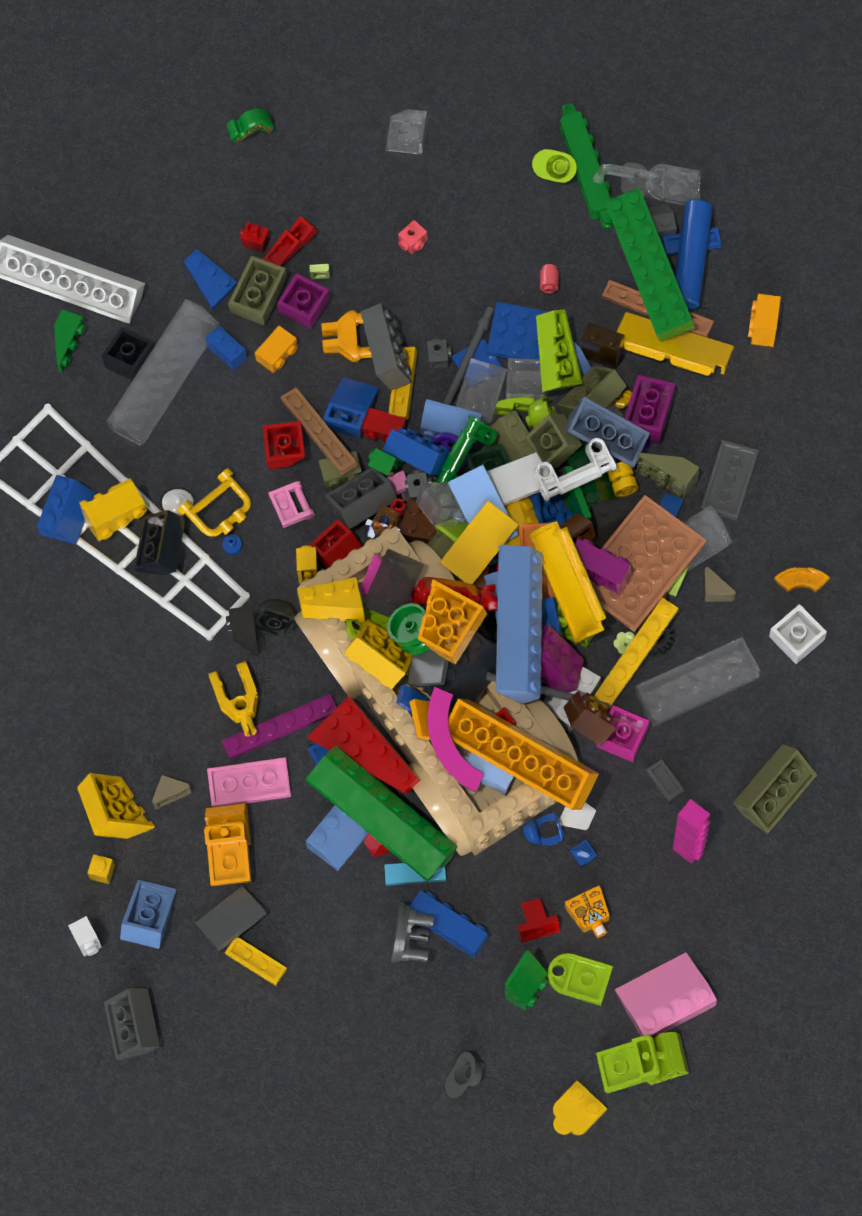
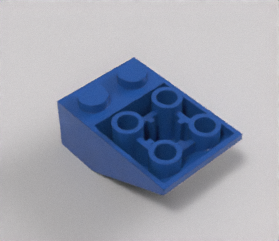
(350, 407)

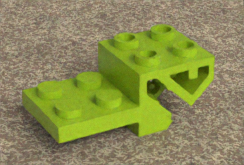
(642, 1061)

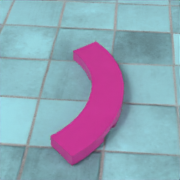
(443, 744)

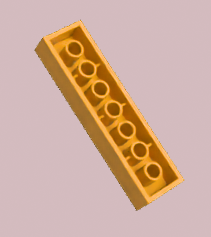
(521, 754)

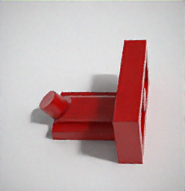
(537, 923)

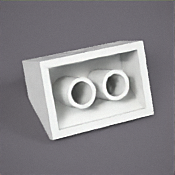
(588, 682)

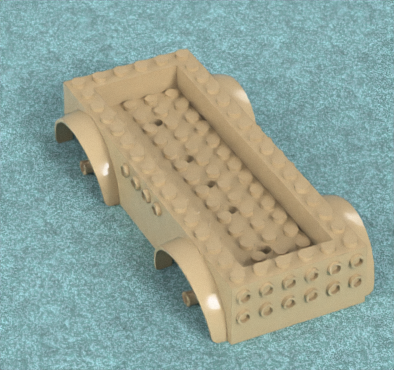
(465, 816)

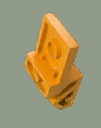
(227, 844)

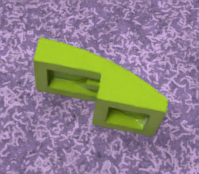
(509, 405)

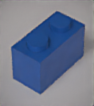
(226, 348)

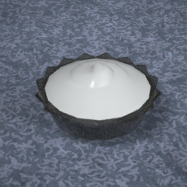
(174, 498)

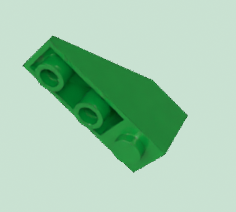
(67, 331)

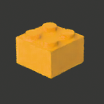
(764, 320)

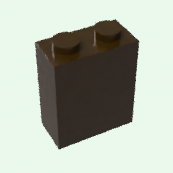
(602, 345)

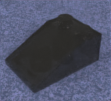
(392, 583)

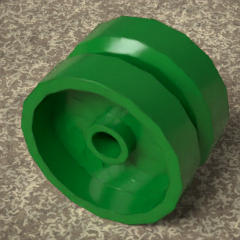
(405, 628)

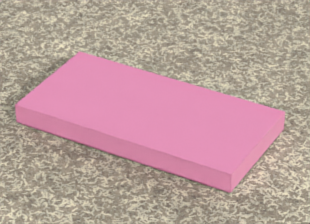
(249, 782)

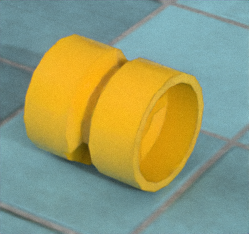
(623, 480)

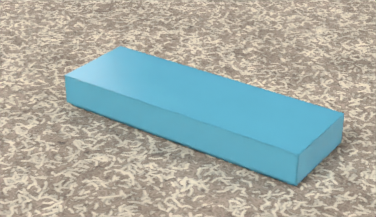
(402, 874)

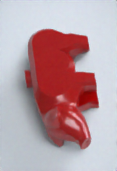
(485, 597)

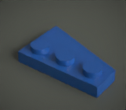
(210, 278)

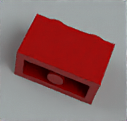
(379, 424)

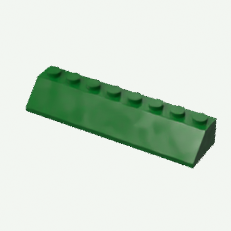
(381, 813)

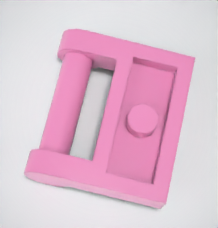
(285, 506)

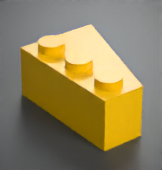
(332, 600)

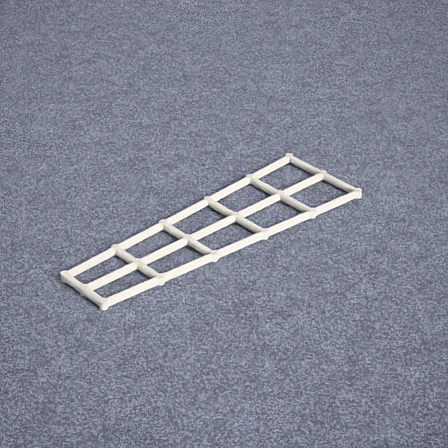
(184, 580)

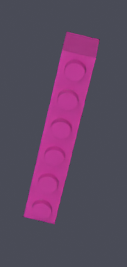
(691, 832)

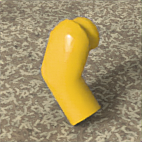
(623, 401)

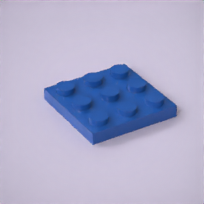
(514, 332)

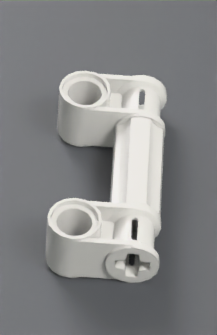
(576, 477)

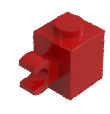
(255, 237)

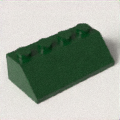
(597, 490)

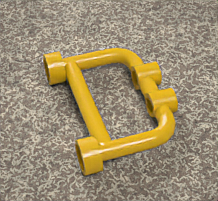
(226, 526)

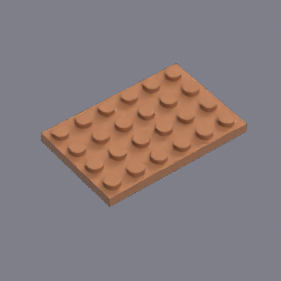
(658, 553)

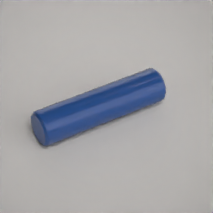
(693, 250)

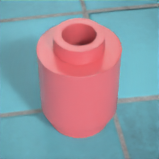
(549, 279)

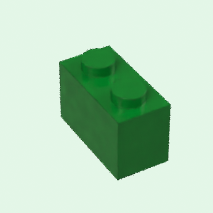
(384, 462)

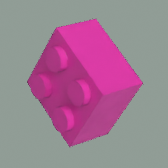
(627, 736)

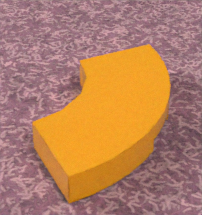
(802, 577)

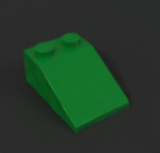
(526, 982)

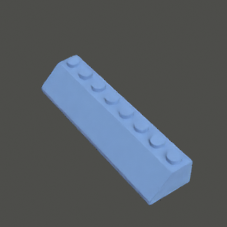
(519, 623)

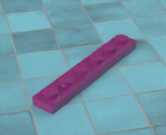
(280, 726)

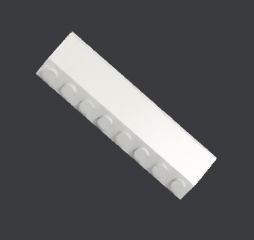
(69, 279)

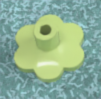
(622, 640)

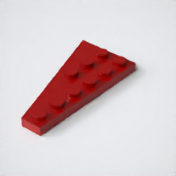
(364, 743)

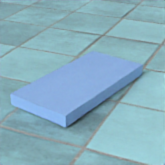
(472, 493)

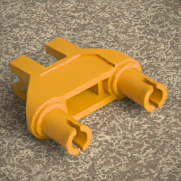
(347, 337)

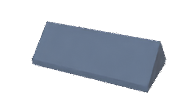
(620, 436)

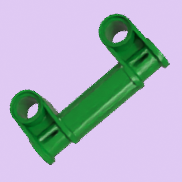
(473, 431)

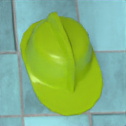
(554, 165)

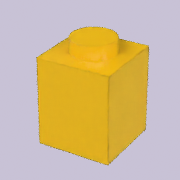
(101, 869)

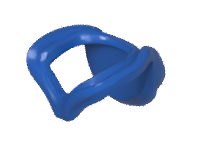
(532, 833)

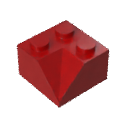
(283, 444)

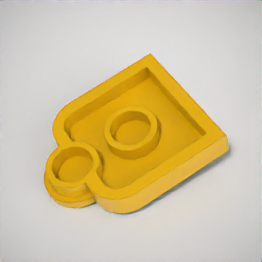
(576, 1111)

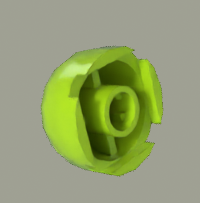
(539, 410)

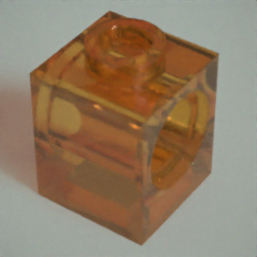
(384, 513)

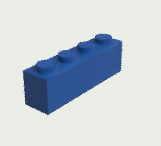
(450, 925)

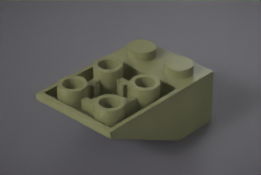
(669, 472)

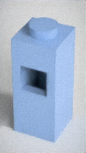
(493, 776)

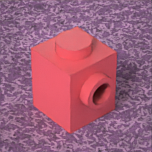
(412, 237)

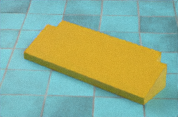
(683, 350)
(569, 581)

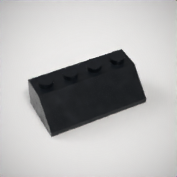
(468, 675)

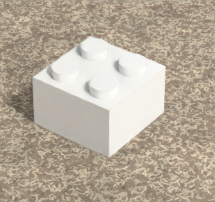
(797, 634)

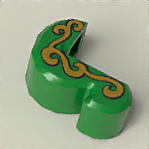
(248, 123)

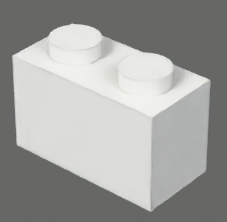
(85, 936)

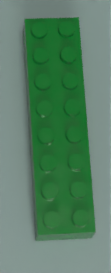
(649, 264)

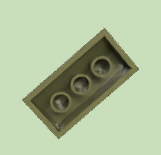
(512, 436)
(775, 788)

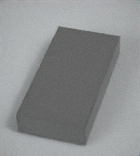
(665, 780)

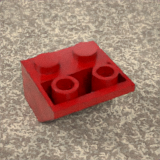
(335, 543)

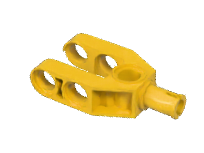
(249, 701)

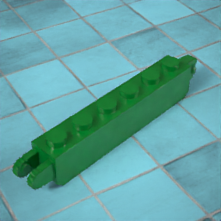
(580, 147)

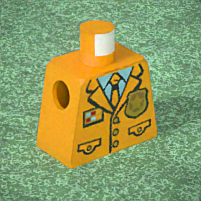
(589, 911)

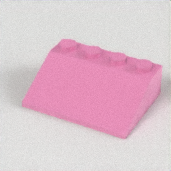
(666, 996)

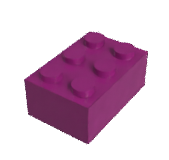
(650, 405)
(603, 567)
(559, 662)

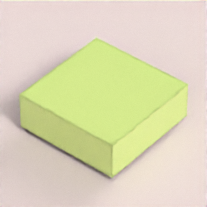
(319, 271)

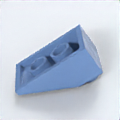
(148, 914)

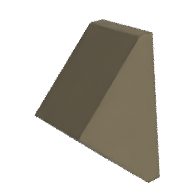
(716, 589)
(169, 791)

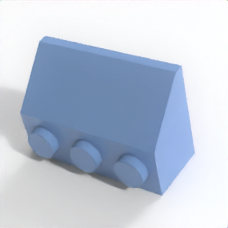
(445, 418)
(336, 838)

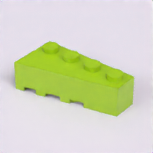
(556, 352)

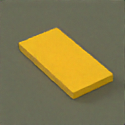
(479, 543)

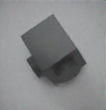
(438, 353)

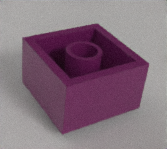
(303, 301)

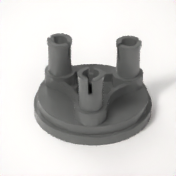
(404, 931)

